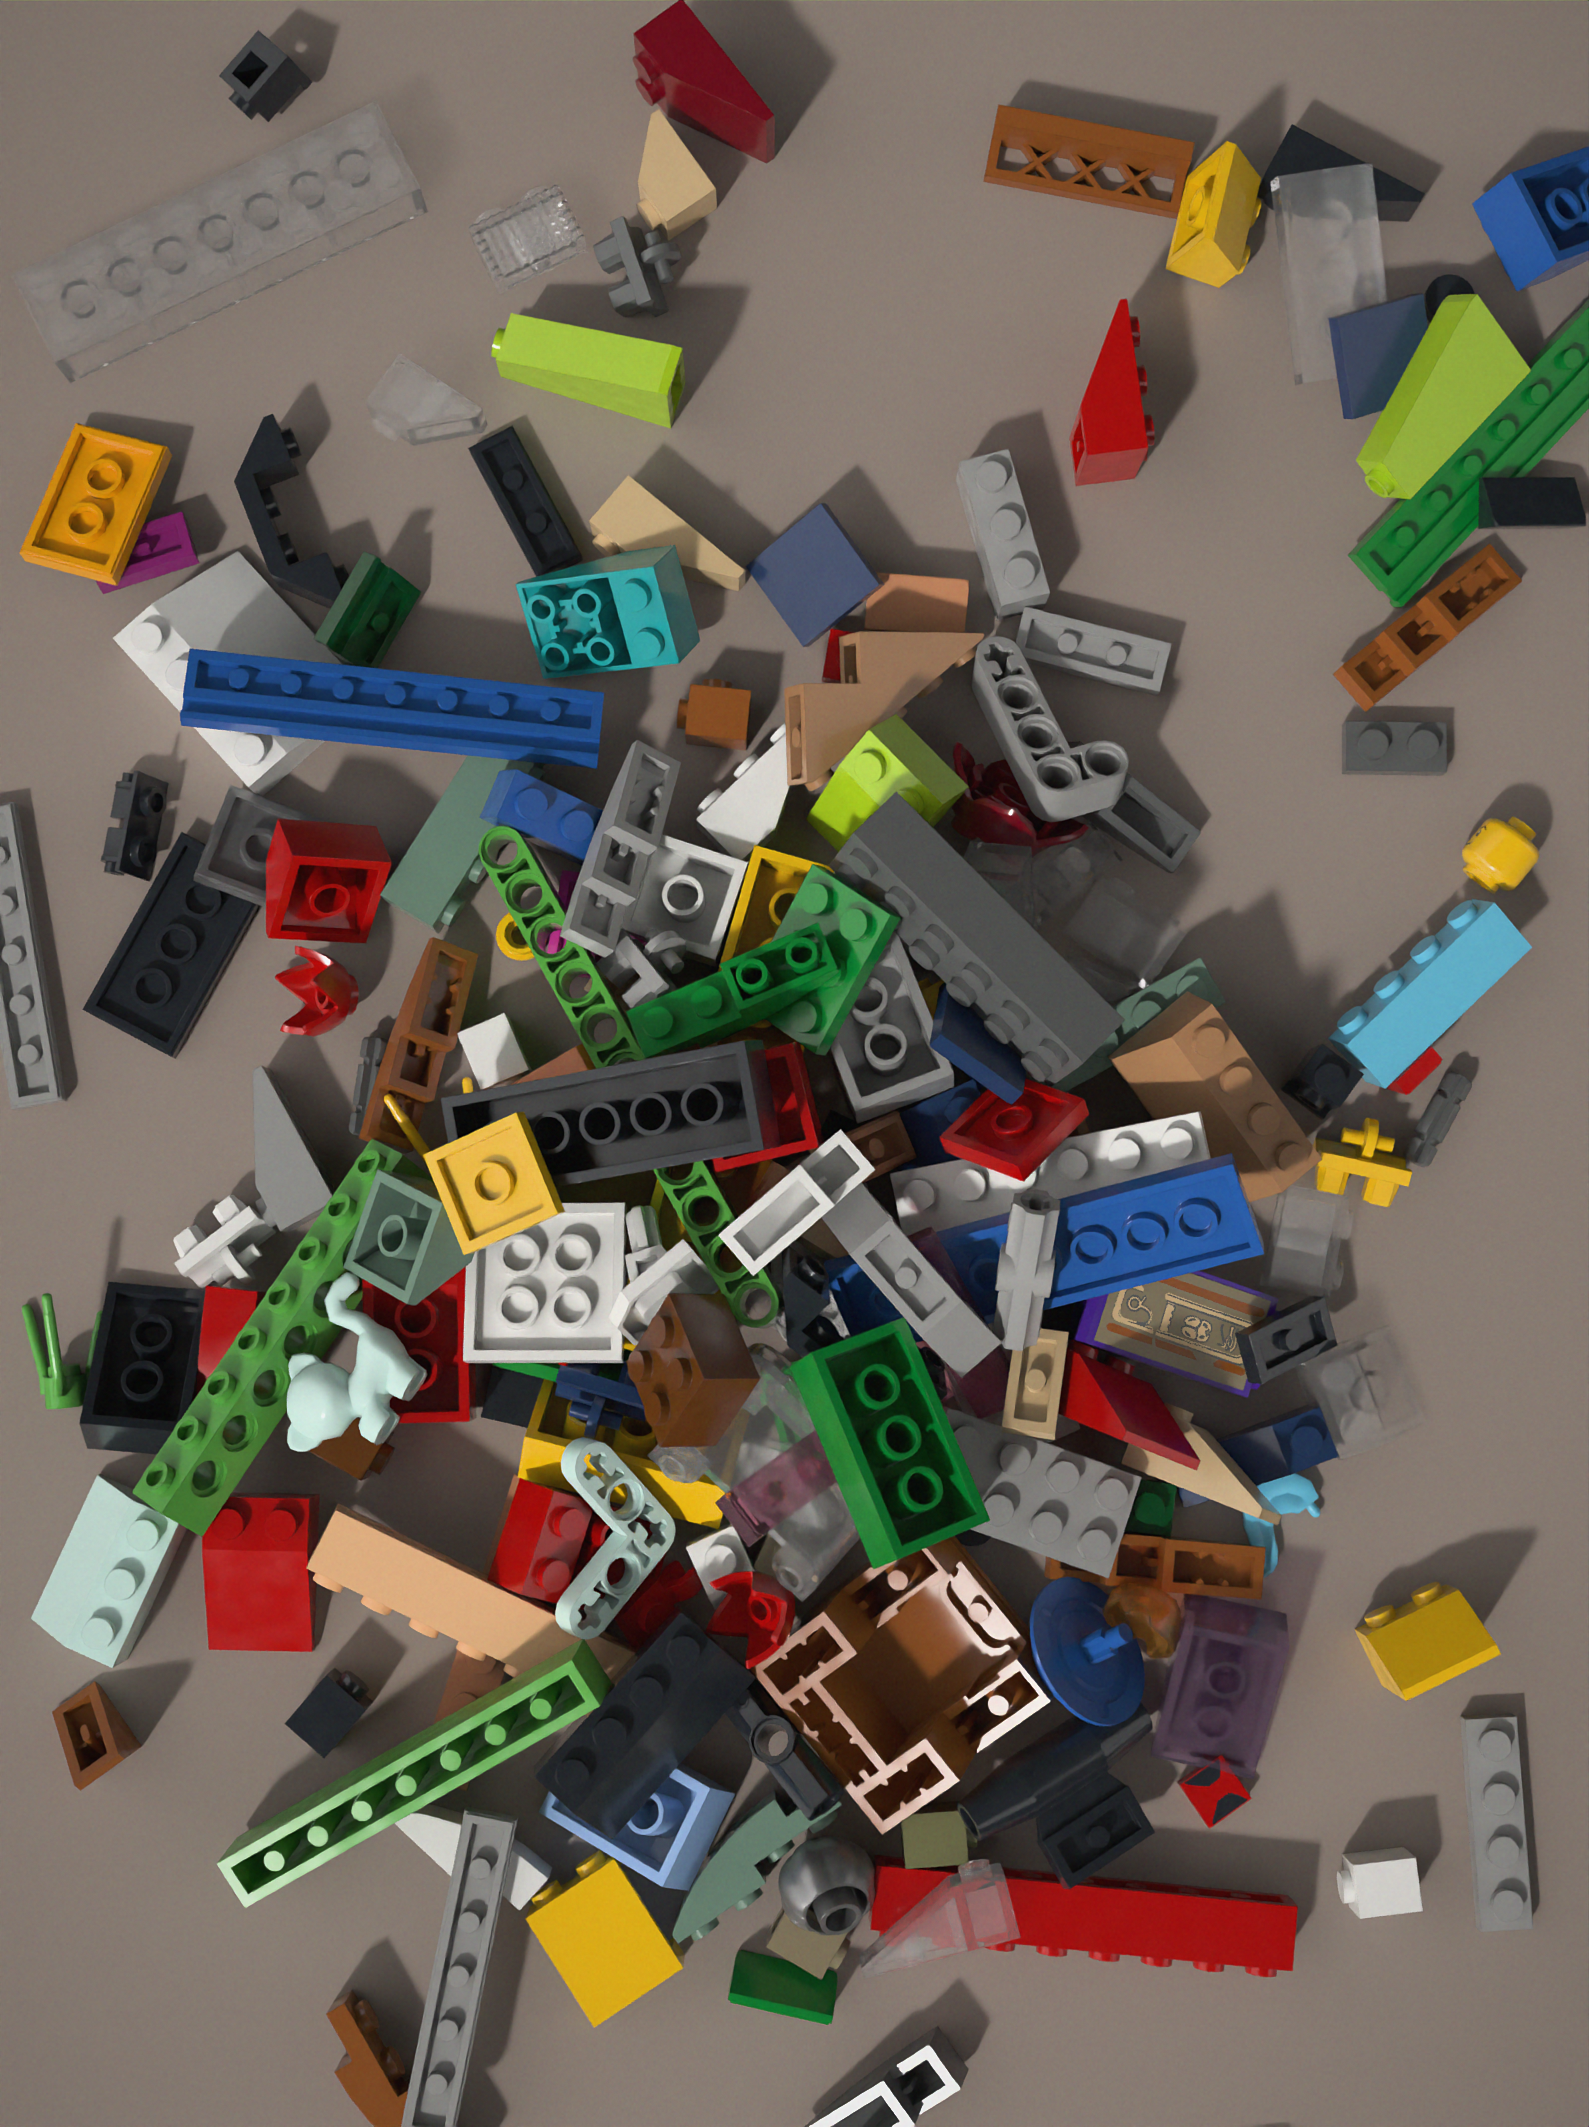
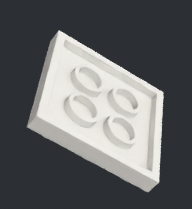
(549, 1291)

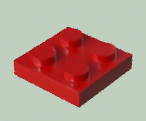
(1018, 1135)

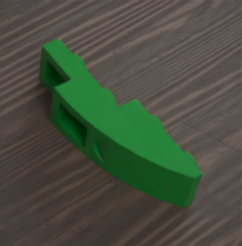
(737, 996)

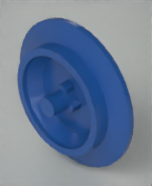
(1083, 1658)

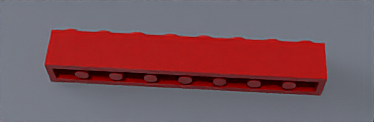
(1118, 1917)

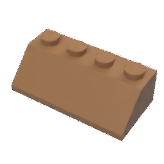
(1195, 1063)

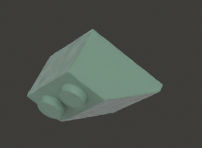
(405, 1238)

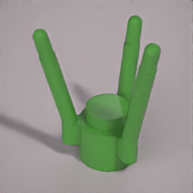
(60, 1383)

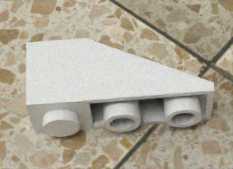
(751, 806)

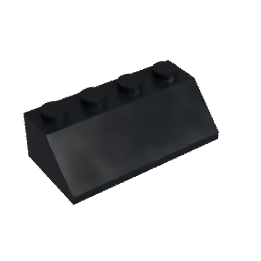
(645, 1725)

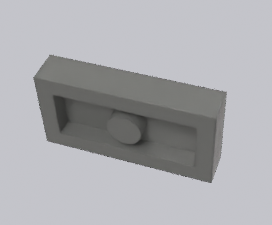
(1394, 748)

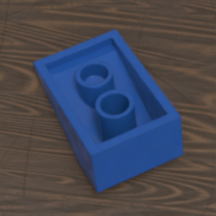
(1539, 218)

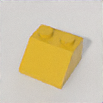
(1216, 218)
(1425, 1640)

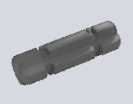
(372, 1051)
(1437, 1119)

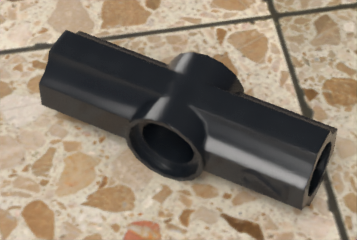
(798, 1766)

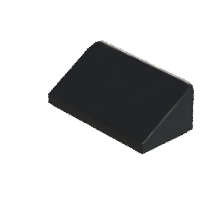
(1530, 503)

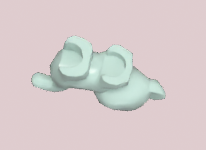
(327, 1398)

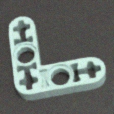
(625, 1542)

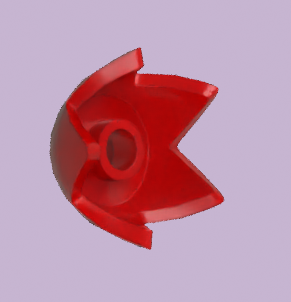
(324, 989)
(756, 1610)

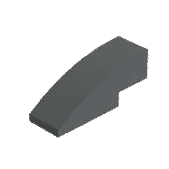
(1145, 825)
(899, 2087)

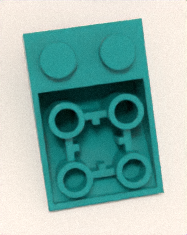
(610, 614)

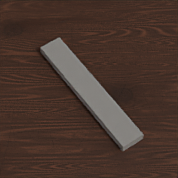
(25, 1005)
(460, 1969)

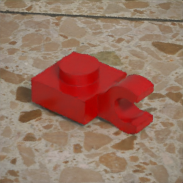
(655, 1601)

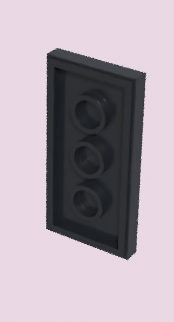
(171, 954)

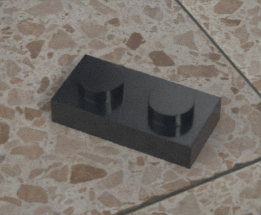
(1286, 1339)

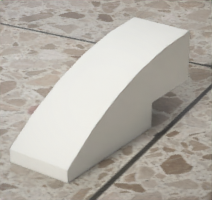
(796, 1202)
(438, 1832)

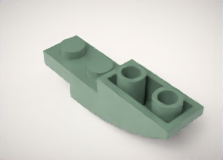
(733, 1867)

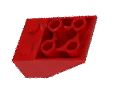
(1110, 427)
(551, 1541)

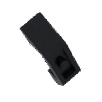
(266, 464)
(808, 1330)

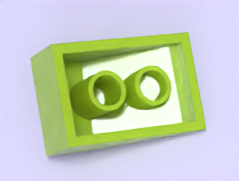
(882, 763)

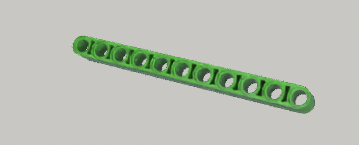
(584, 1015)

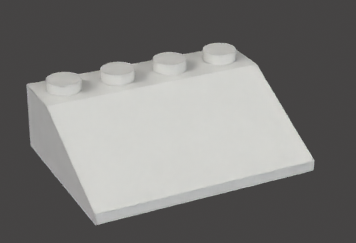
(232, 613)

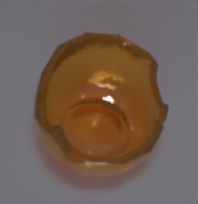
(1149, 1614)

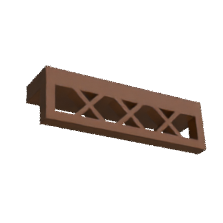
(1091, 144)

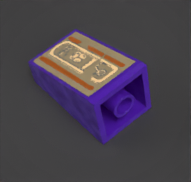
(1177, 1327)

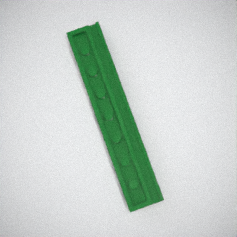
(1431, 525)

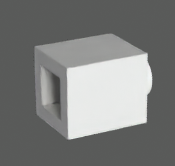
(494, 1052)
(1380, 1882)

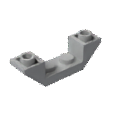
(910, 1281)

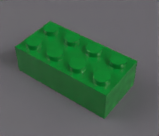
(889, 1442)

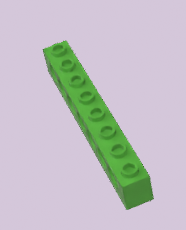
(251, 1382)

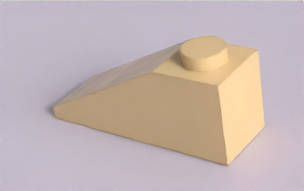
(638, 521)
(1216, 1476)

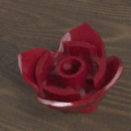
(998, 811)

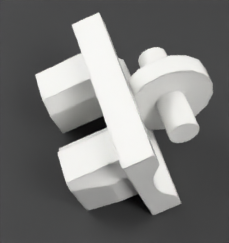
(225, 1251)

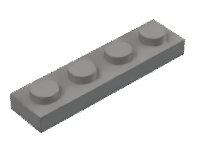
(1496, 1822)

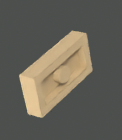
(1036, 1386)

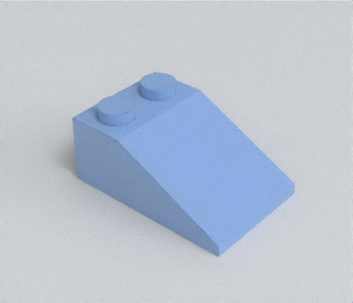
(666, 1834)

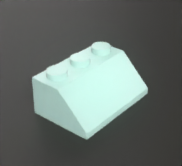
(108, 1573)

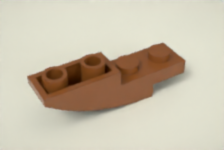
(369, 2070)

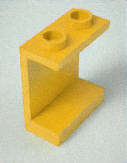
(602, 1937)

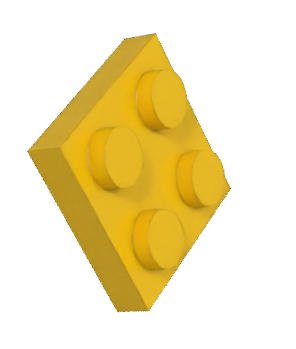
(494, 1183)

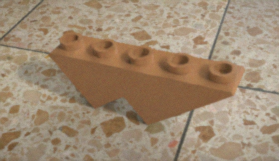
(877, 680)

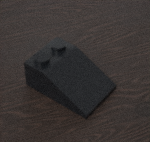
(142, 1367)

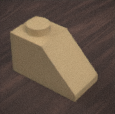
(671, 182)

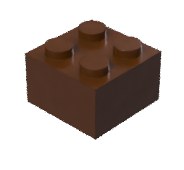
(692, 1370)

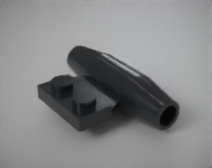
(1064, 1783)

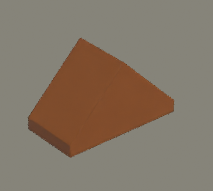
(93, 1735)

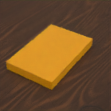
(96, 504)

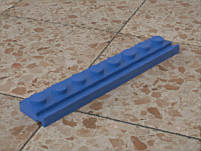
(392, 708)

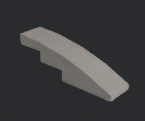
(620, 848)

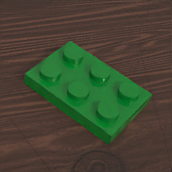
(856, 936)

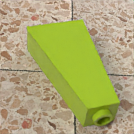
(593, 367)
(1442, 398)

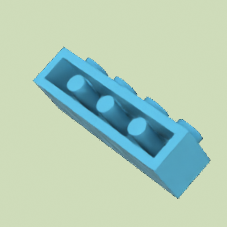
(1429, 991)

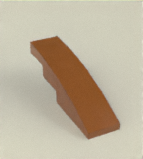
(1427, 627)
(419, 1041)
(1178, 1566)

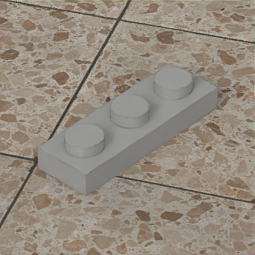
(1092, 651)

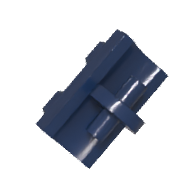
(598, 1398)

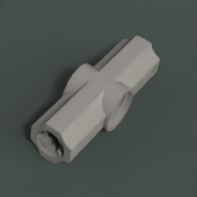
(1025, 1268)

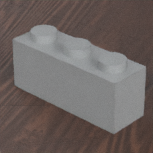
(1002, 534)

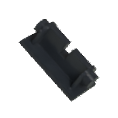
(141, 804)

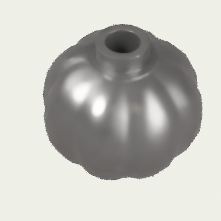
(830, 1878)

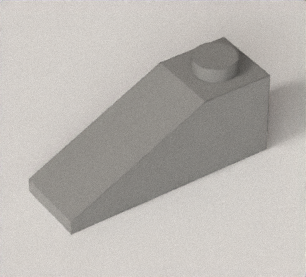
(286, 1165)

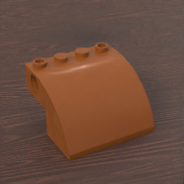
(906, 1677)

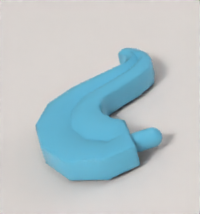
(1287, 1495)

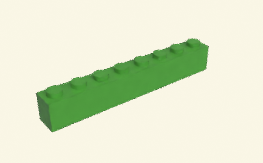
(415, 1772)

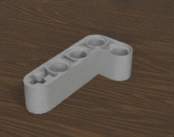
(1033, 743)

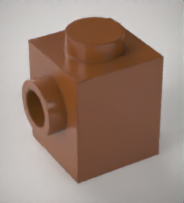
(715, 715)

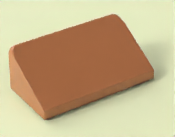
(918, 604)
(882, 1143)

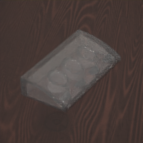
(1326, 258)

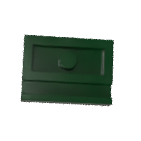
(367, 613)

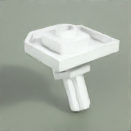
(654, 1274)

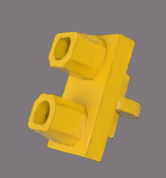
(1381, 1170)

